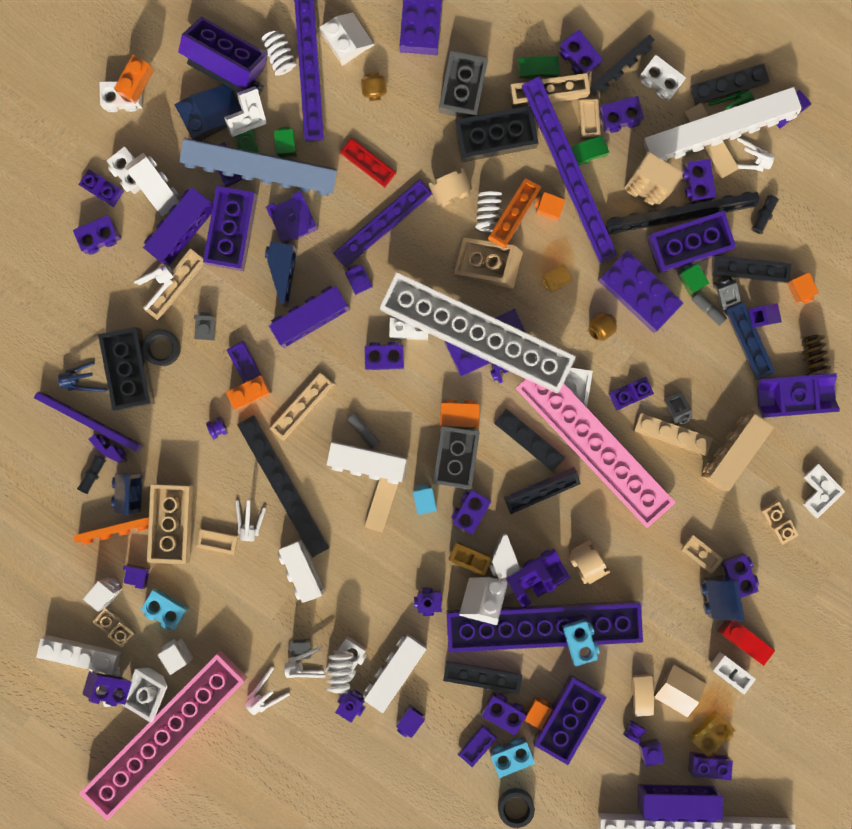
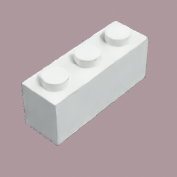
(153, 183)

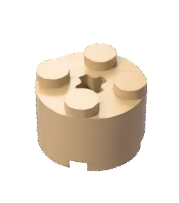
(450, 187)
(589, 562)

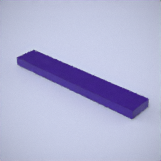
(382, 223)
(88, 421)

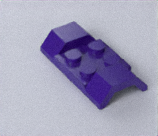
(797, 395)

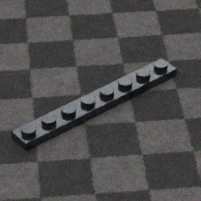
(675, 214)
(283, 486)

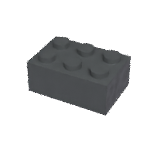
(463, 85)
(456, 457)

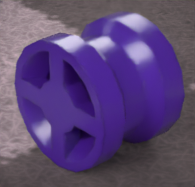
(216, 427)
(634, 732)

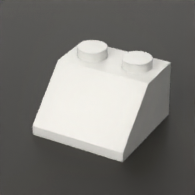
(346, 37)
(503, 558)
(483, 599)
(146, 693)

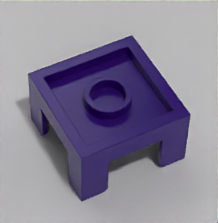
(292, 218)
(528, 577)

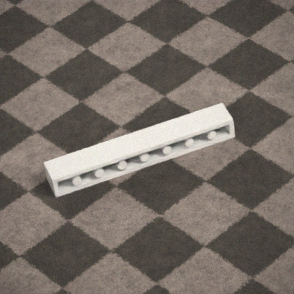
(724, 125)

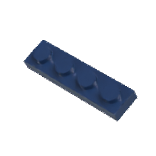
(750, 341)

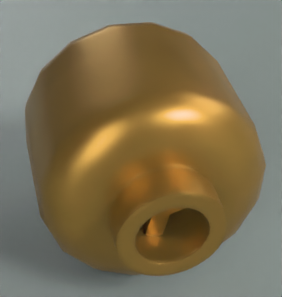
(373, 86)
(602, 326)

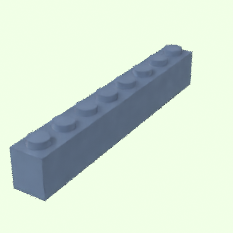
(258, 165)

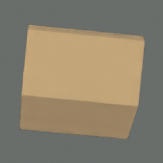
(680, 690)

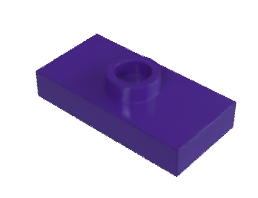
(243, 362)
(477, 745)

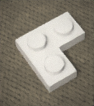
(250, 116)
(826, 491)

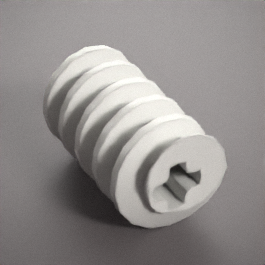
(277, 52)
(487, 210)
(340, 671)

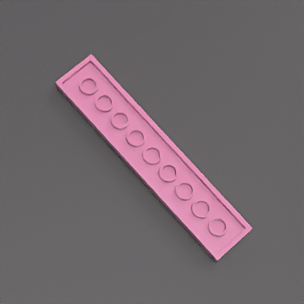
(599, 450)

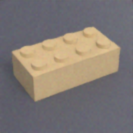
(653, 180)
(737, 451)
(170, 523)

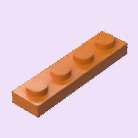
(514, 213)
(105, 533)

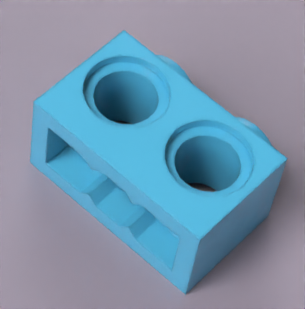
(424, 499)
(166, 604)
(576, 643)
(514, 762)

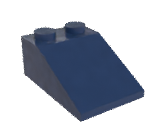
(206, 111)
(281, 263)
(127, 493)
(722, 598)

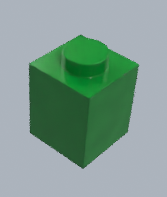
(285, 142)
(693, 278)

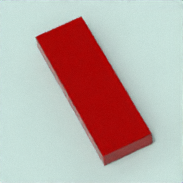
(368, 162)

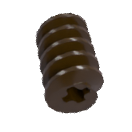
(816, 354)

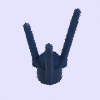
(69, 379)

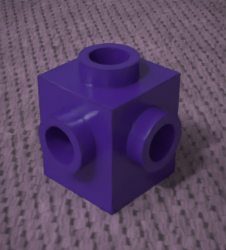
(428, 594)
(350, 711)

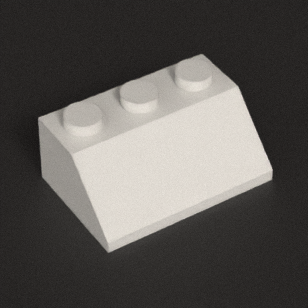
(301, 571)

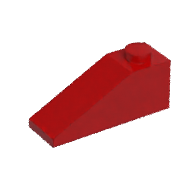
(746, 641)

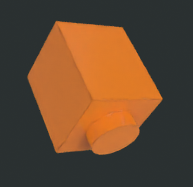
(549, 206)
(803, 288)
(538, 712)

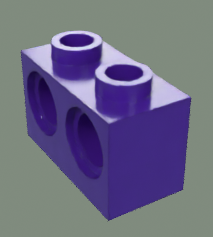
(584, 51)
(619, 110)
(704, 181)
(96, 230)
(384, 362)
(475, 513)
(743, 574)
(107, 685)
(501, 717)
(713, 767)

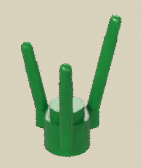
(739, 99)

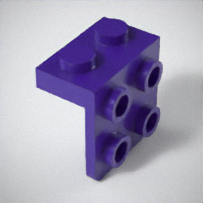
(554, 567)

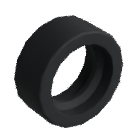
(147, 344)
(516, 823)

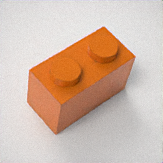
(134, 79)
(248, 392)
(459, 415)

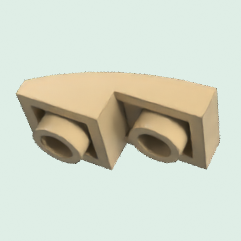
(779, 522)
(113, 626)
(643, 695)

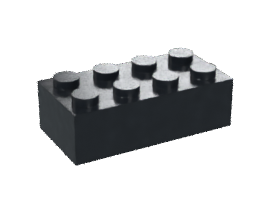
(496, 133)
(126, 369)

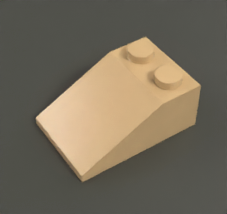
(488, 262)

